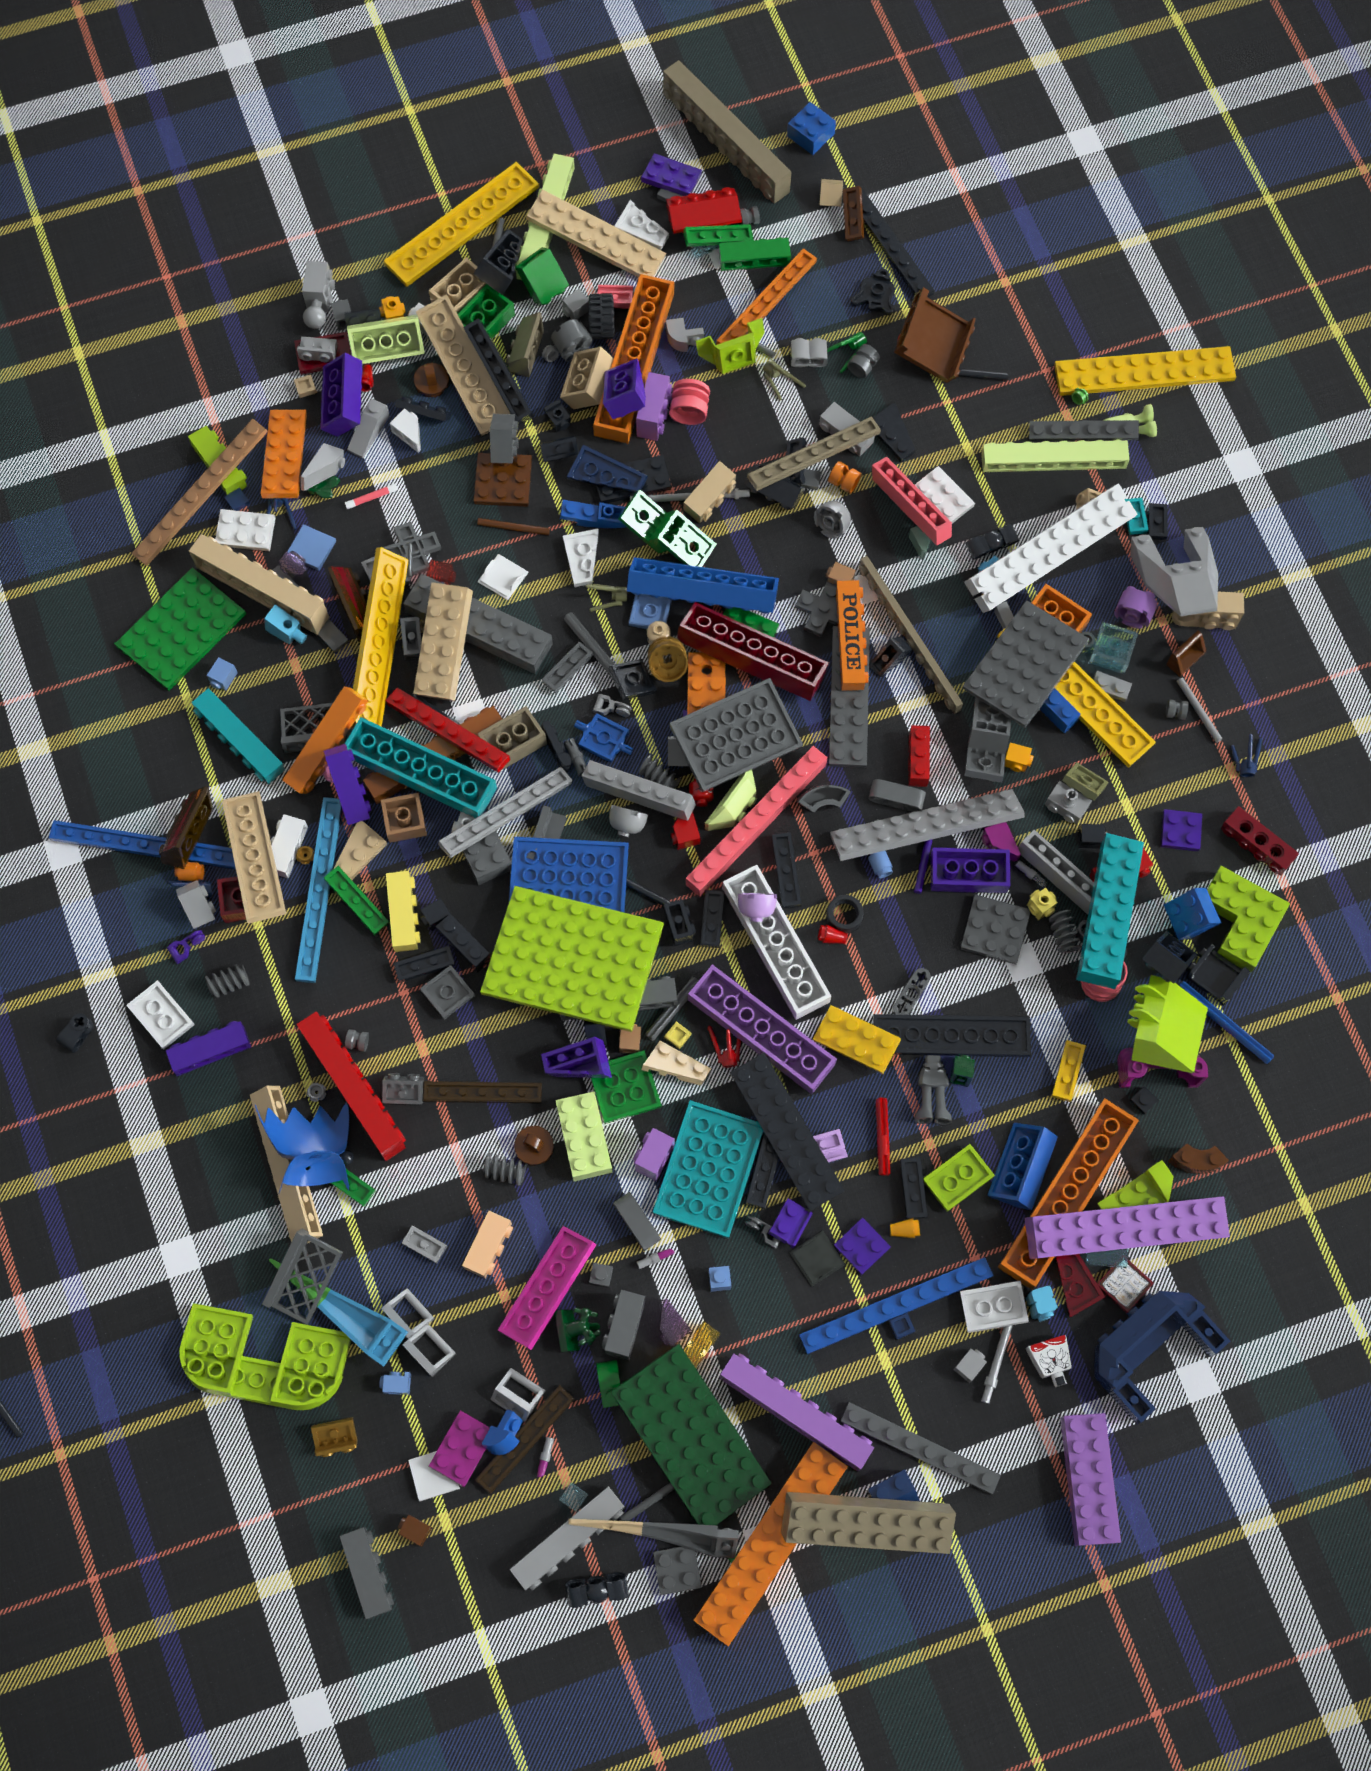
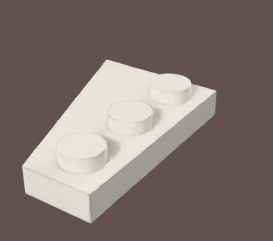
(640, 226)
(581, 555)

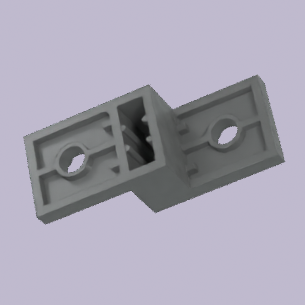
(987, 743)

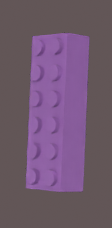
(1090, 1479)

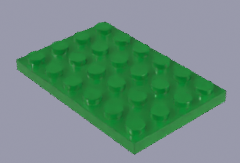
(180, 629)

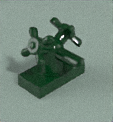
(569, 1328)

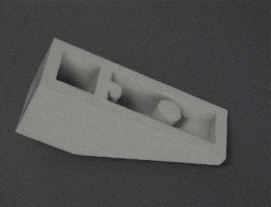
(371, 423)
(323, 466)

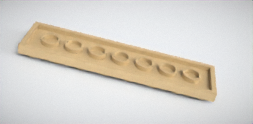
(595, 235)
(462, 362)
(253, 857)

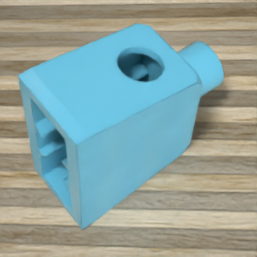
(283, 626)

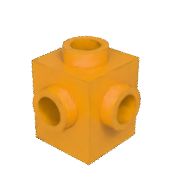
(391, 308)

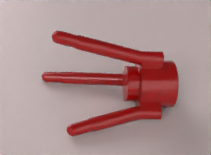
(730, 1057)

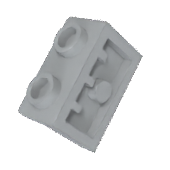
(317, 349)

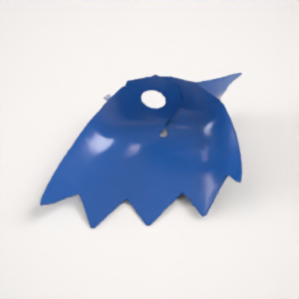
(310, 1145)

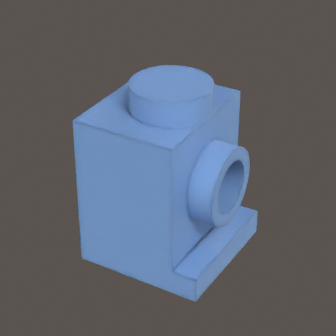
(396, 1383)

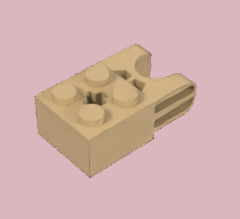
(1228, 613)

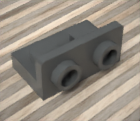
(402, 1089)

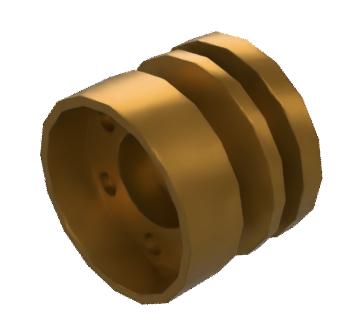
(669, 668)

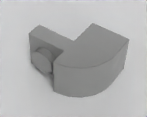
(681, 338)

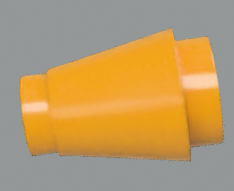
(907, 1228)

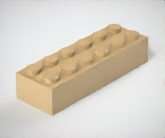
(443, 641)

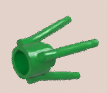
(854, 342)

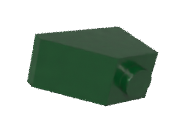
(962, 1070)

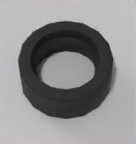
(845, 899)

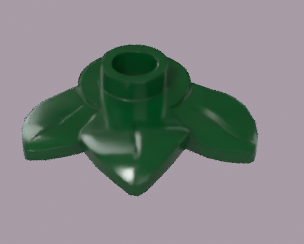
(324, 488)

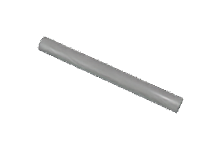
(1199, 710)

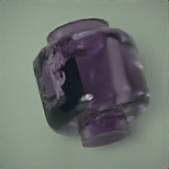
(292, 564)

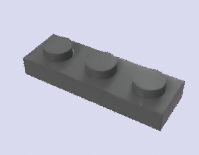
(567, 667)

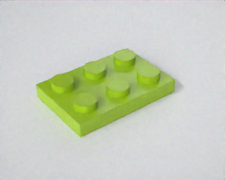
(958, 1177)

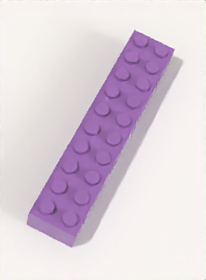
(1126, 1227)

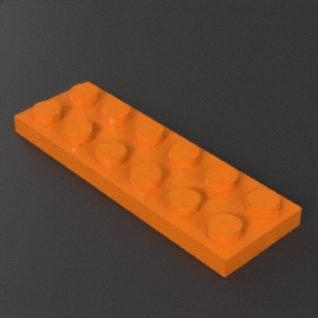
(284, 454)

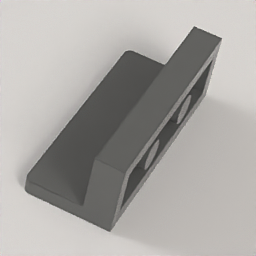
(549, 826)

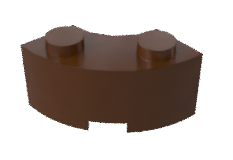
(1198, 1161)

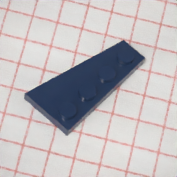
(602, 470)

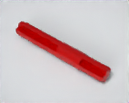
(882, 1136)

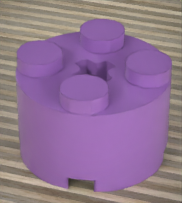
(1136, 607)

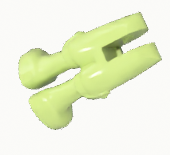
(1146, 416)

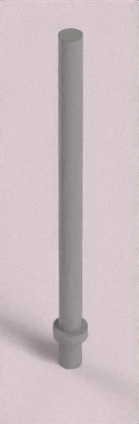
(683, 496)

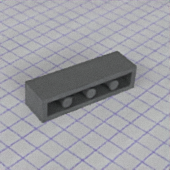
(366, 1573)

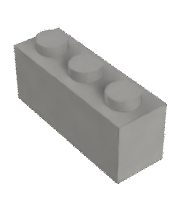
(837, 419)

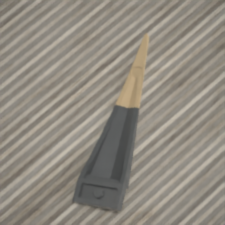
(700, 1538)

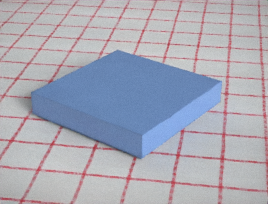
(313, 546)
(648, 610)

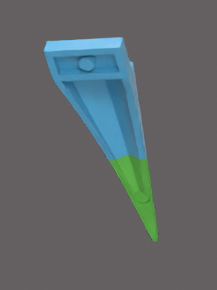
(366, 1328)

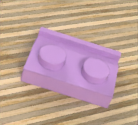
(831, 1145)

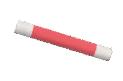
(370, 496)

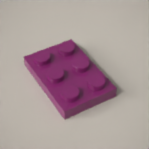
(460, 1449)

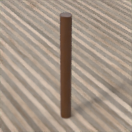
(513, 526)

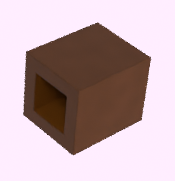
(414, 1530)

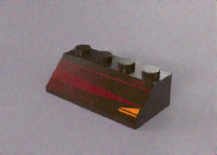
(350, 596)
(187, 828)

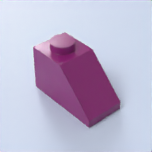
(1000, 837)

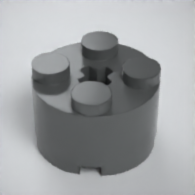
(571, 339)

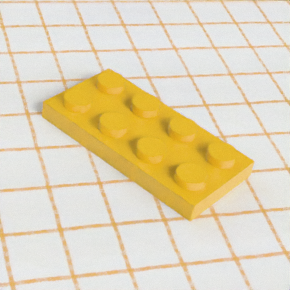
(857, 1039)

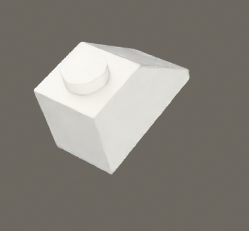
(407, 428)

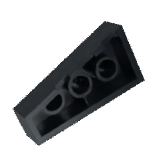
(499, 263)

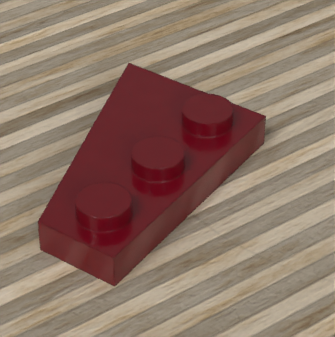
(1077, 1283)

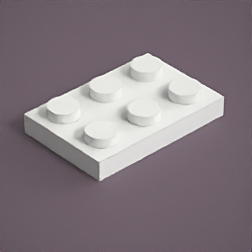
(945, 494)
(245, 530)
(160, 1014)
(994, 1306)

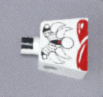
(1051, 1358)

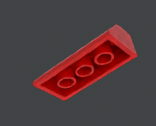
(704, 209)

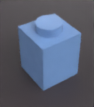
(221, 674)
(719, 1278)

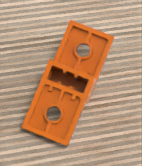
(704, 688)

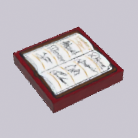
(1125, 1285)

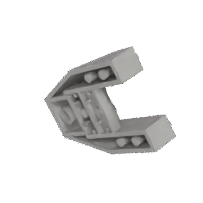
(1185, 586)

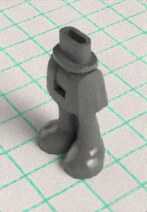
(933, 1078)

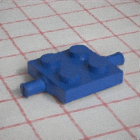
(603, 738)

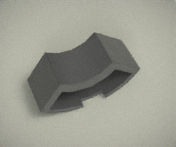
(823, 795)

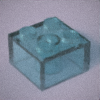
(1113, 647)

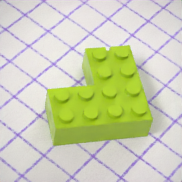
(1253, 915)

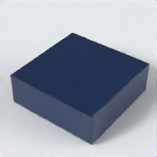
(237, 500)
(901, 1326)

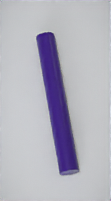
(923, 866)

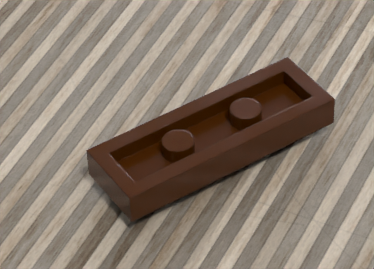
(853, 213)

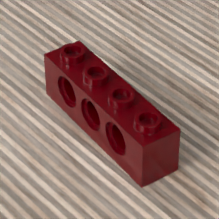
(1270, 841)

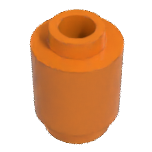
(192, 872)

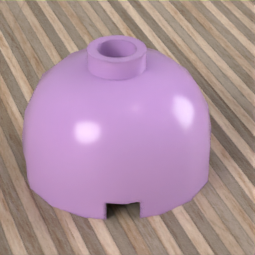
(757, 905)

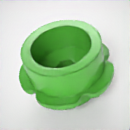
(1080, 396)

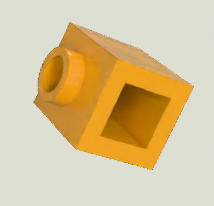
(1018, 757)

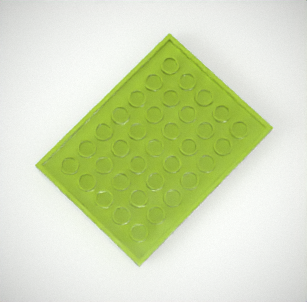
(572, 958)

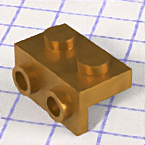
(334, 1437)

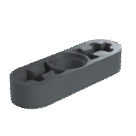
(899, 1002)

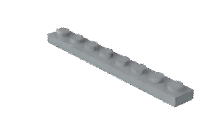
(505, 812)

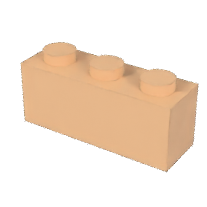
(488, 1244)

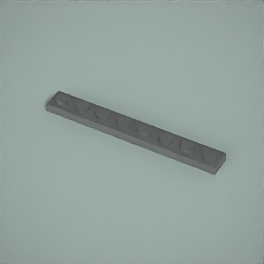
(920, 1448)

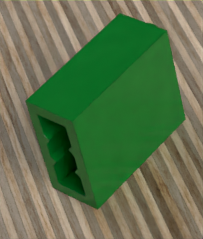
(542, 276)

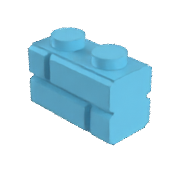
(1041, 1303)

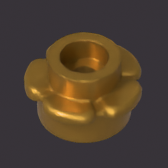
(305, 850)

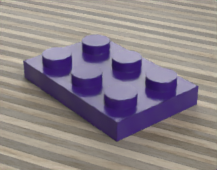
(671, 175)

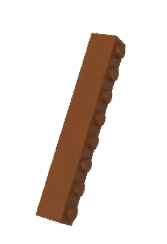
(383, 787)

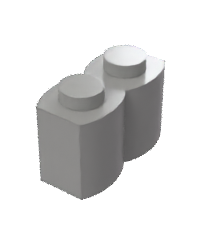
(808, 352)

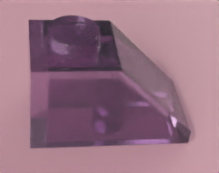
(672, 1326)

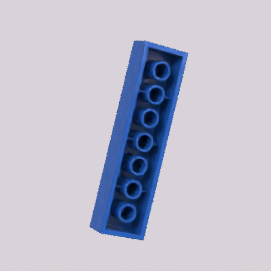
(702, 585)

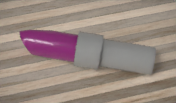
(655, 1258)
(545, 1456)

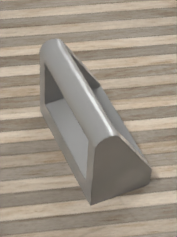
(388, 1309)
(409, 1345)
(511, 1401)

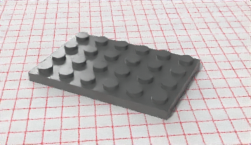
(1025, 664)
(735, 735)

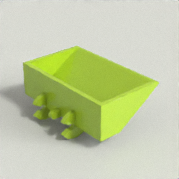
(1167, 1025)

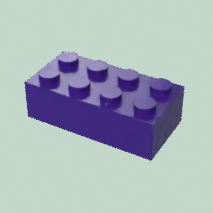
(341, 394)
(970, 870)

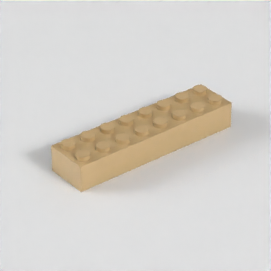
(258, 582)

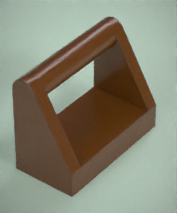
(1187, 654)

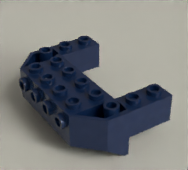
(1141, 1335)

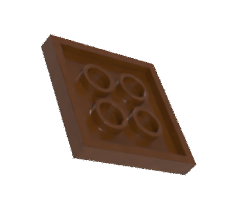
(503, 482)

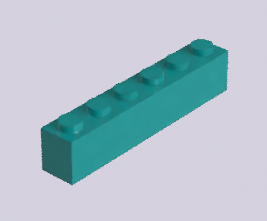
(238, 736)

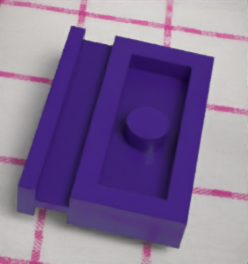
(790, 1223)

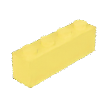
(401, 911)

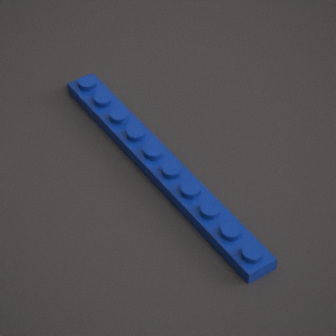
(135, 843)
(895, 1305)

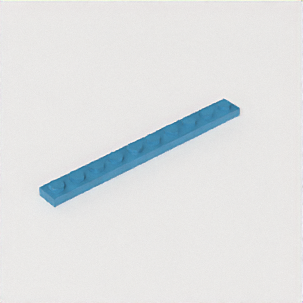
(318, 891)

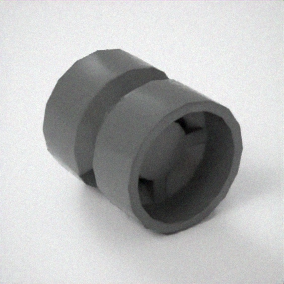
(864, 361)

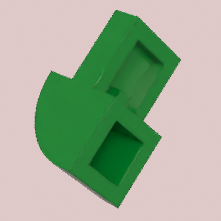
(608, 1381)

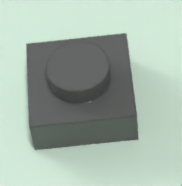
(601, 1275)

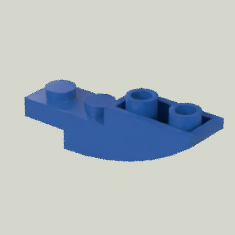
(592, 515)

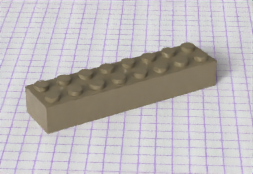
(868, 1523)

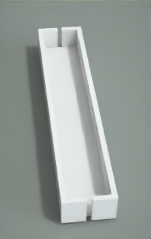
(1050, 548)

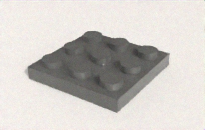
(995, 929)

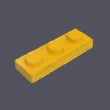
(1068, 1071)

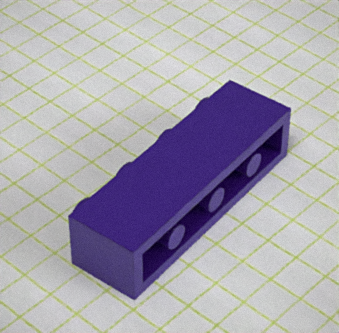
(346, 784)
(208, 1048)

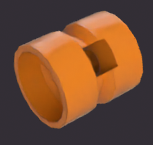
(844, 477)

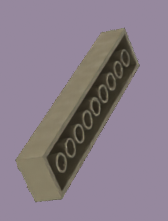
(726, 132)

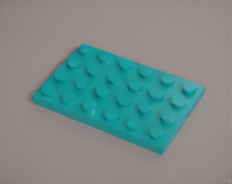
(708, 1169)

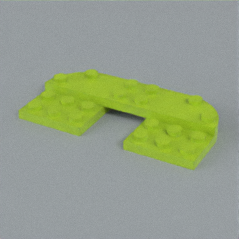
(303, 1379)

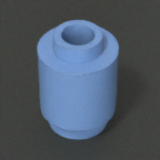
(881, 864)

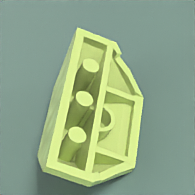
(734, 803)

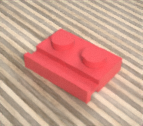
(621, 294)

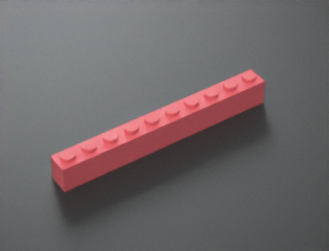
(756, 821)

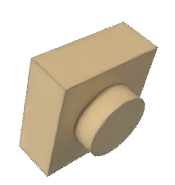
(305, 386)

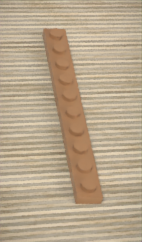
(199, 492)

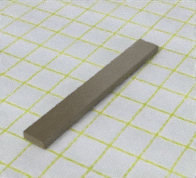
(813, 453)

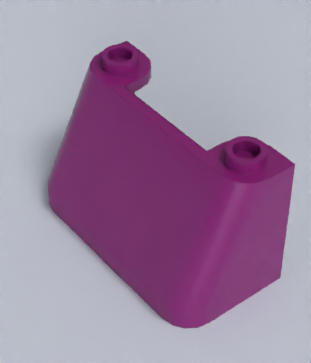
(1130, 1069)

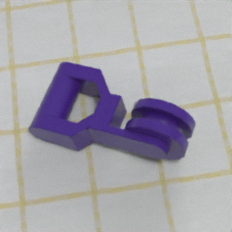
(196, 938)

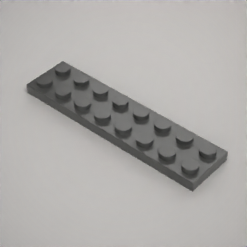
(848, 714)

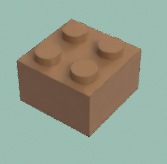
(403, 817)

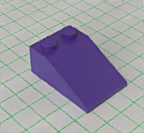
(624, 389)

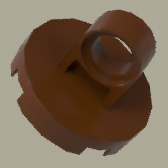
(431, 379)
(534, 1145)

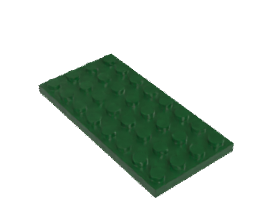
(691, 1437)

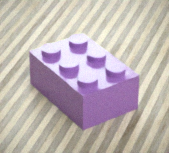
(651, 417)

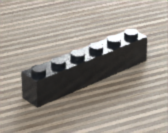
(498, 371)

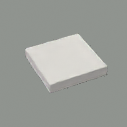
(428, 1481)

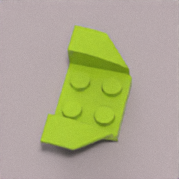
(735, 352)
(1149, 1188)

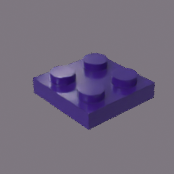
(1181, 830)
(862, 1246)

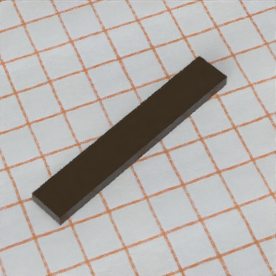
(482, 1092)
(528, 1436)

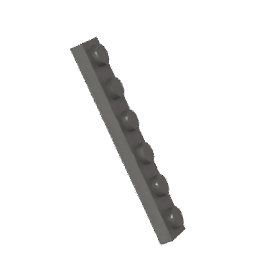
(1083, 430)

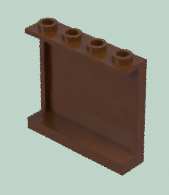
(934, 337)

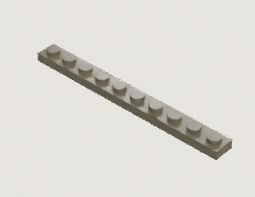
(906, 629)

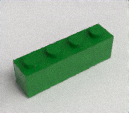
(754, 254)

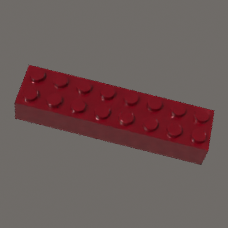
(752, 651)

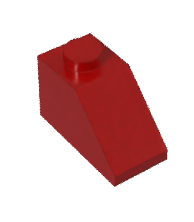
(685, 833)

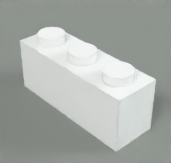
(287, 842)

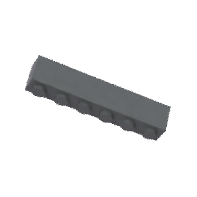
(656, 995)

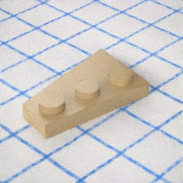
(360, 849)
(673, 1062)

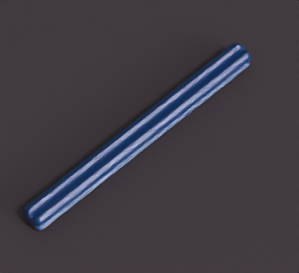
(1231, 1027)

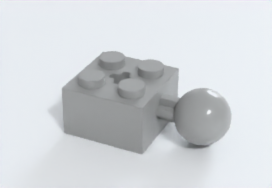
(317, 293)

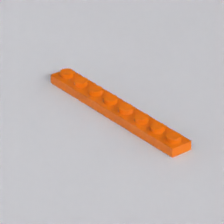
(771, 295)

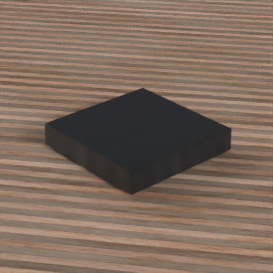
(632, 679)

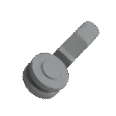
(623, 709)

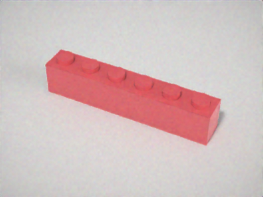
(912, 501)

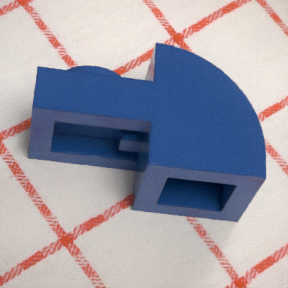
(502, 1439)

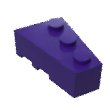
(579, 1059)

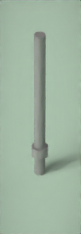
(991, 1380)

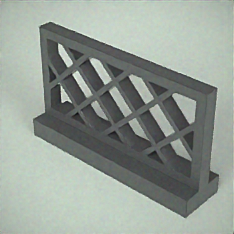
(299, 740)
(287, 1268)

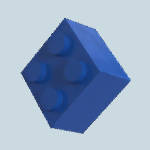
(811, 128)
(1192, 913)

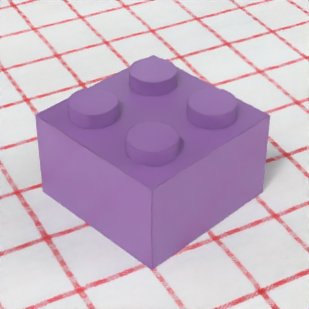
(654, 1154)

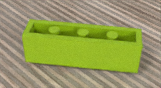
(209, 449)

